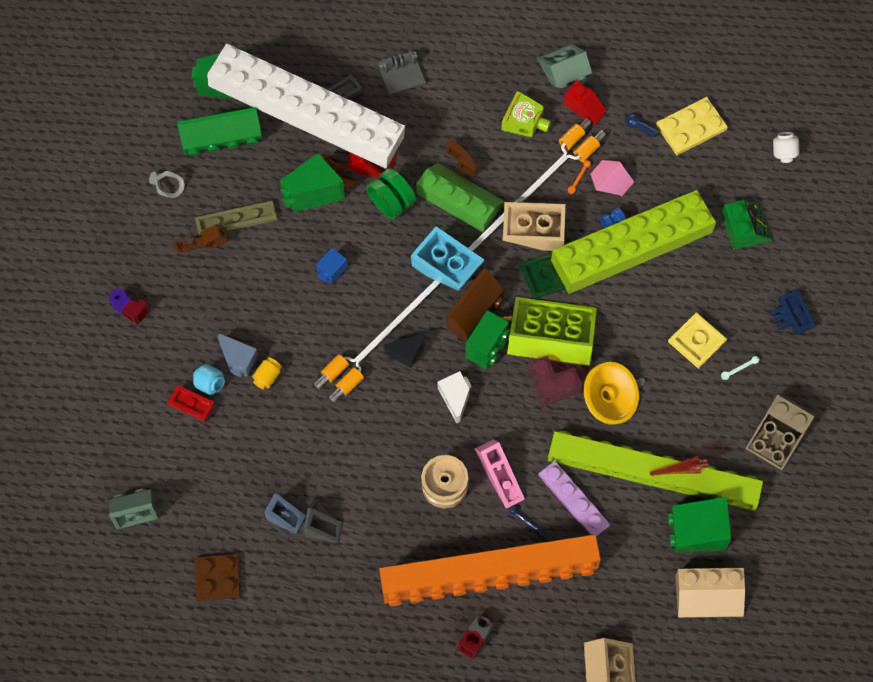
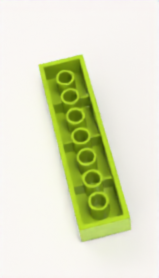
(632, 241)

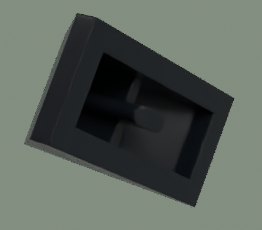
(405, 350)

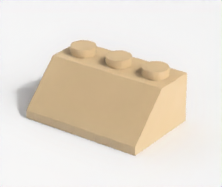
(710, 592)
(609, 661)

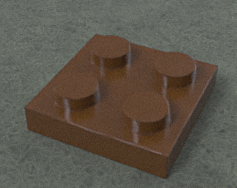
(217, 577)

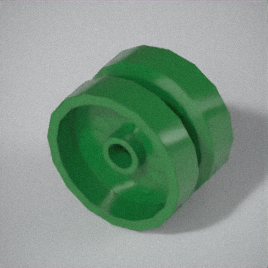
(390, 193)

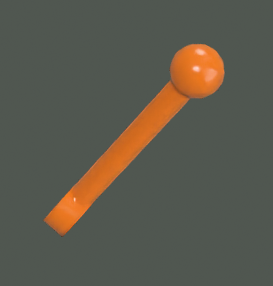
(571, 190)

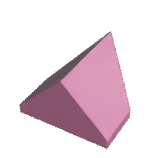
(611, 178)

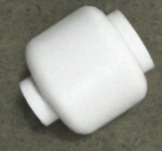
(786, 147)

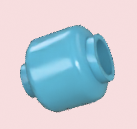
(208, 379)

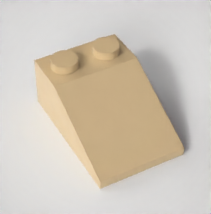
(534, 225)

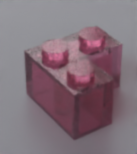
(552, 386)

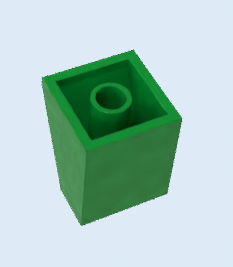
(200, 73)
(312, 185)
(700, 526)

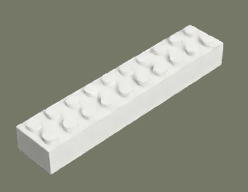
(306, 105)

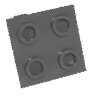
(401, 72)

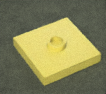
(697, 340)

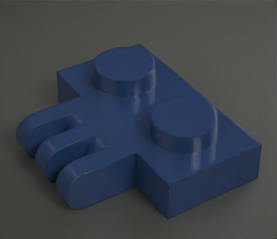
(793, 313)

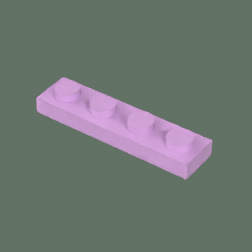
(573, 499)

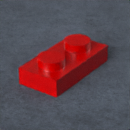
(191, 403)

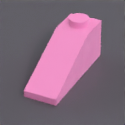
(499, 473)

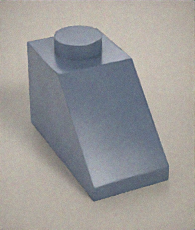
(238, 355)

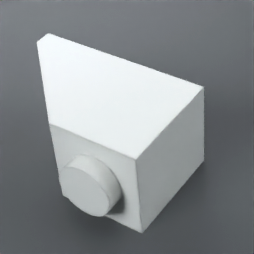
(455, 394)

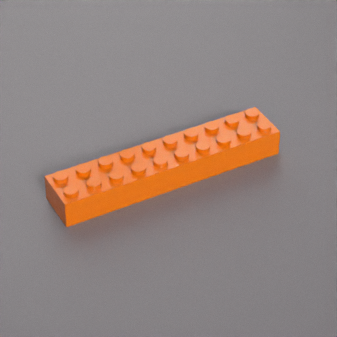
(489, 570)

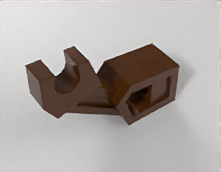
(209, 238)

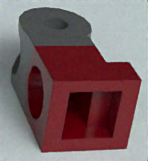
(475, 636)

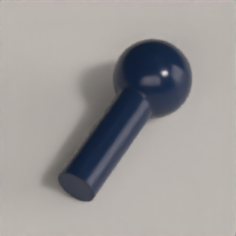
(633, 120)

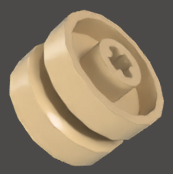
(433, 477)

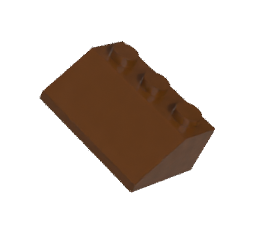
(468, 311)

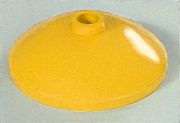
(619, 391)

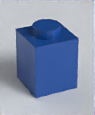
(331, 266)

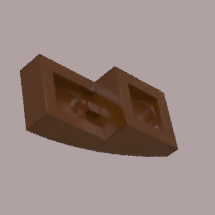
(465, 161)
(338, 166)

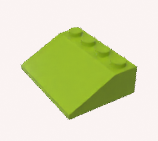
(552, 330)

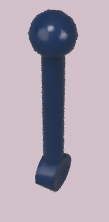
(541, 531)

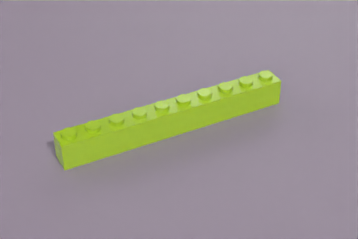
(636, 466)

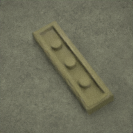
(238, 217)

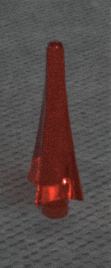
(690, 466)

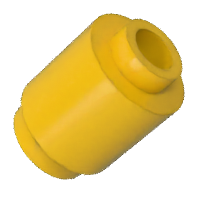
(266, 373)

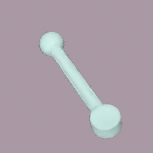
(725, 375)

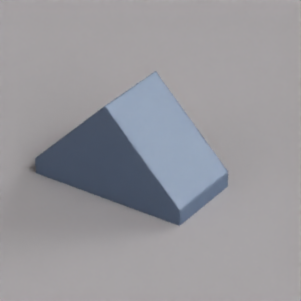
(284, 514)

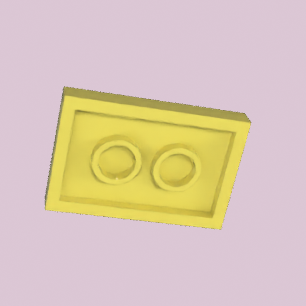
(691, 126)

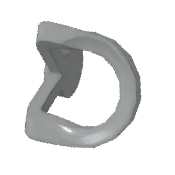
(155, 177)

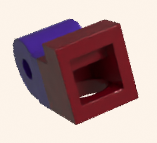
(127, 307)

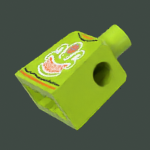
(524, 116)

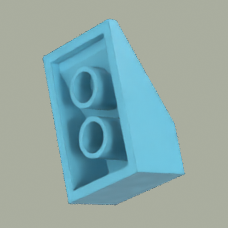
(445, 259)

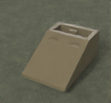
(780, 431)

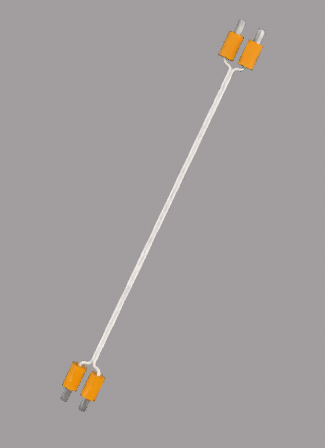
(354, 376)

